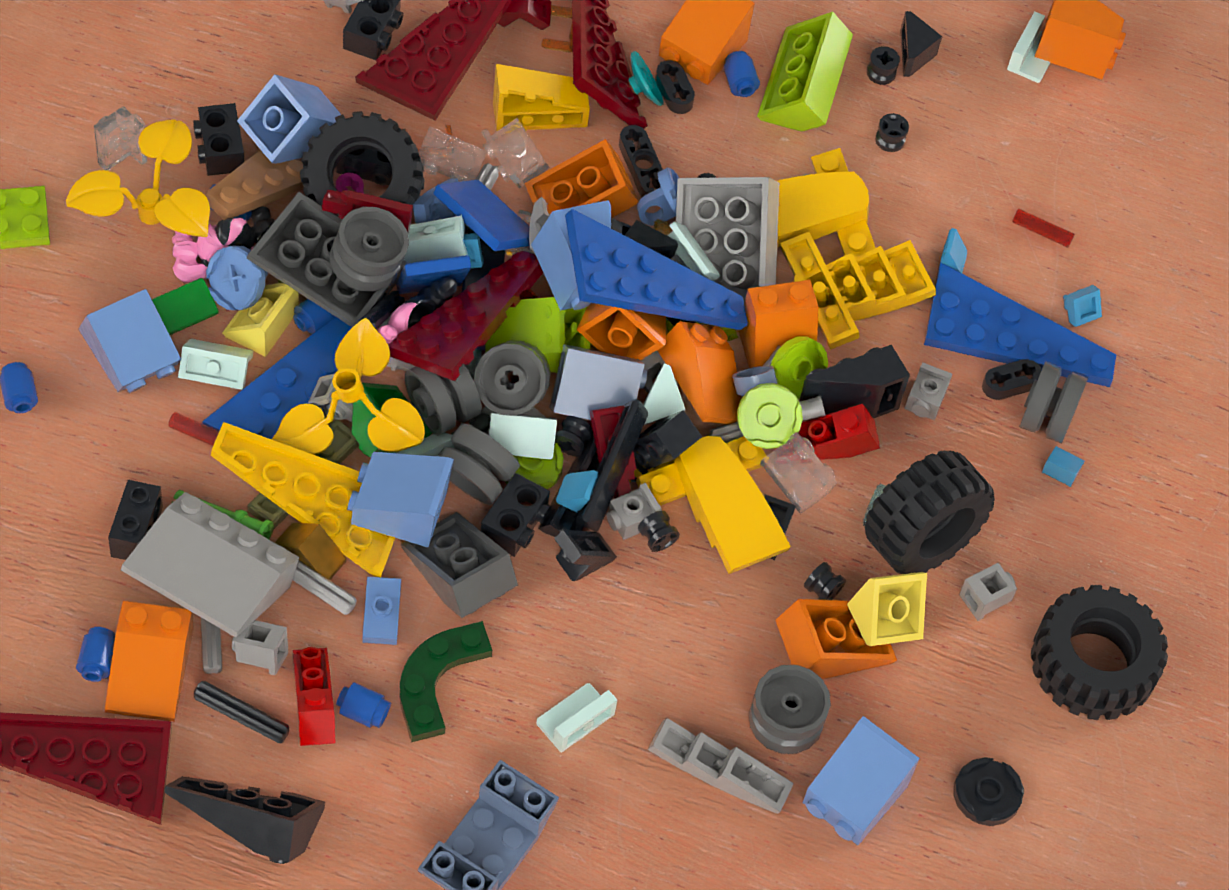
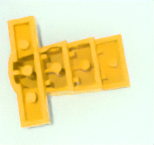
(826, 204)
(857, 285)
(723, 499)

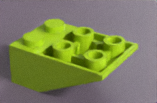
(543, 326)

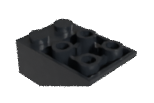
(871, 380)

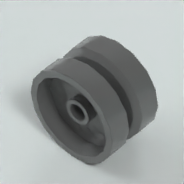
(369, 248)
(498, 391)
(441, 399)
(1054, 402)
(479, 463)
(789, 709)

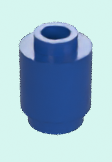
(741, 74)
(311, 316)
(18, 387)
(96, 654)
(363, 705)

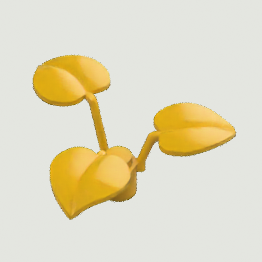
(183, 211)
(393, 428)

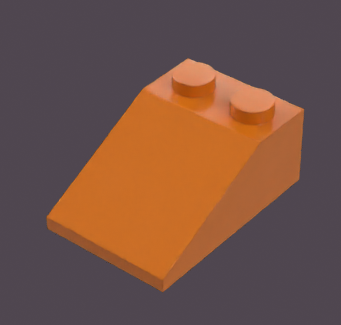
(586, 179)
(704, 369)
(827, 639)
(149, 660)

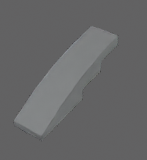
(720, 767)

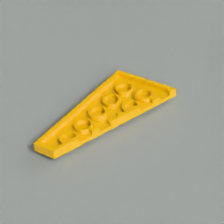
(306, 489)

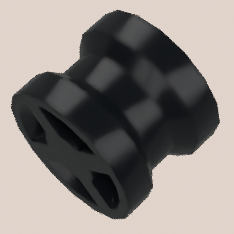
(877, 70)
(888, 126)
(573, 435)
(658, 531)
(824, 582)

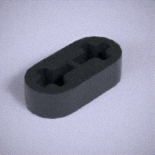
(681, 85)
(1010, 376)

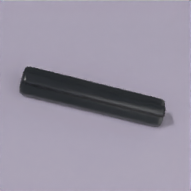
(384, 309)
(241, 712)

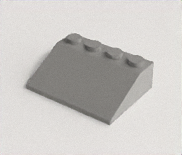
(733, 226)
(211, 564)

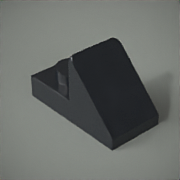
(582, 552)

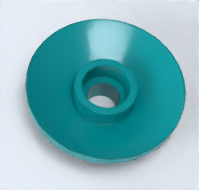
(643, 80)

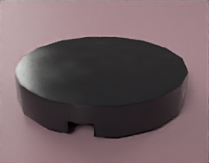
(988, 791)

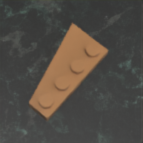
(254, 185)

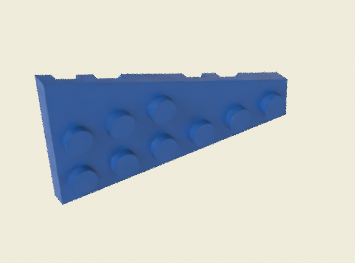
(636, 278)
(993, 327)
(284, 385)

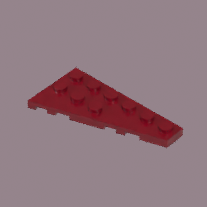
(434, 56)
(453, 331)
(94, 757)

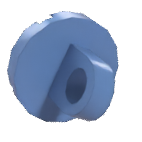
(663, 197)
(234, 279)

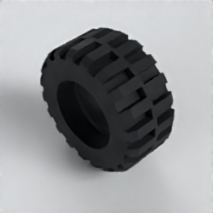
(356, 134)
(929, 512)
(1120, 621)

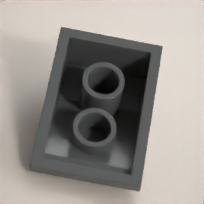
(463, 565)

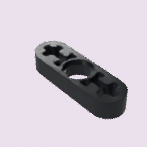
(644, 152)

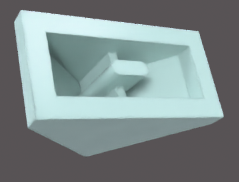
(663, 396)

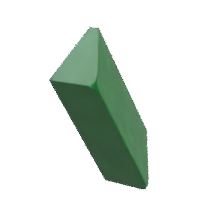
(185, 306)

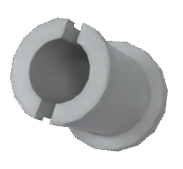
(812, 408)

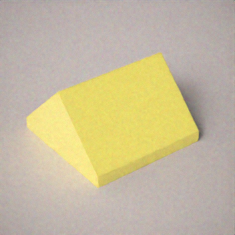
(264, 322)
(890, 608)

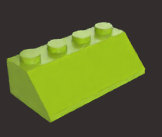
(806, 73)

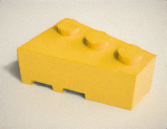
(538, 99)

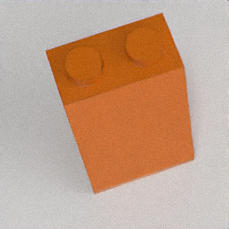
(706, 34)
(1081, 36)
(776, 316)
(623, 331)

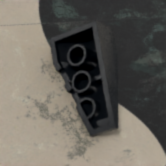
(260, 822)

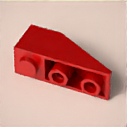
(842, 433)
(314, 696)

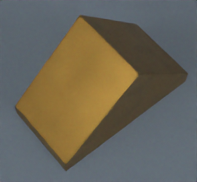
(313, 548)

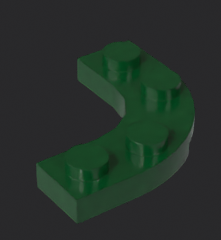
(426, 667)

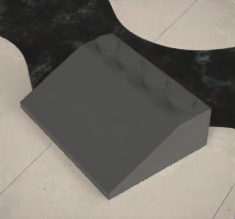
(298, 255)

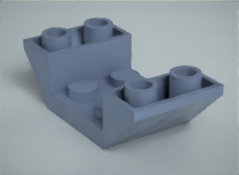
(492, 834)

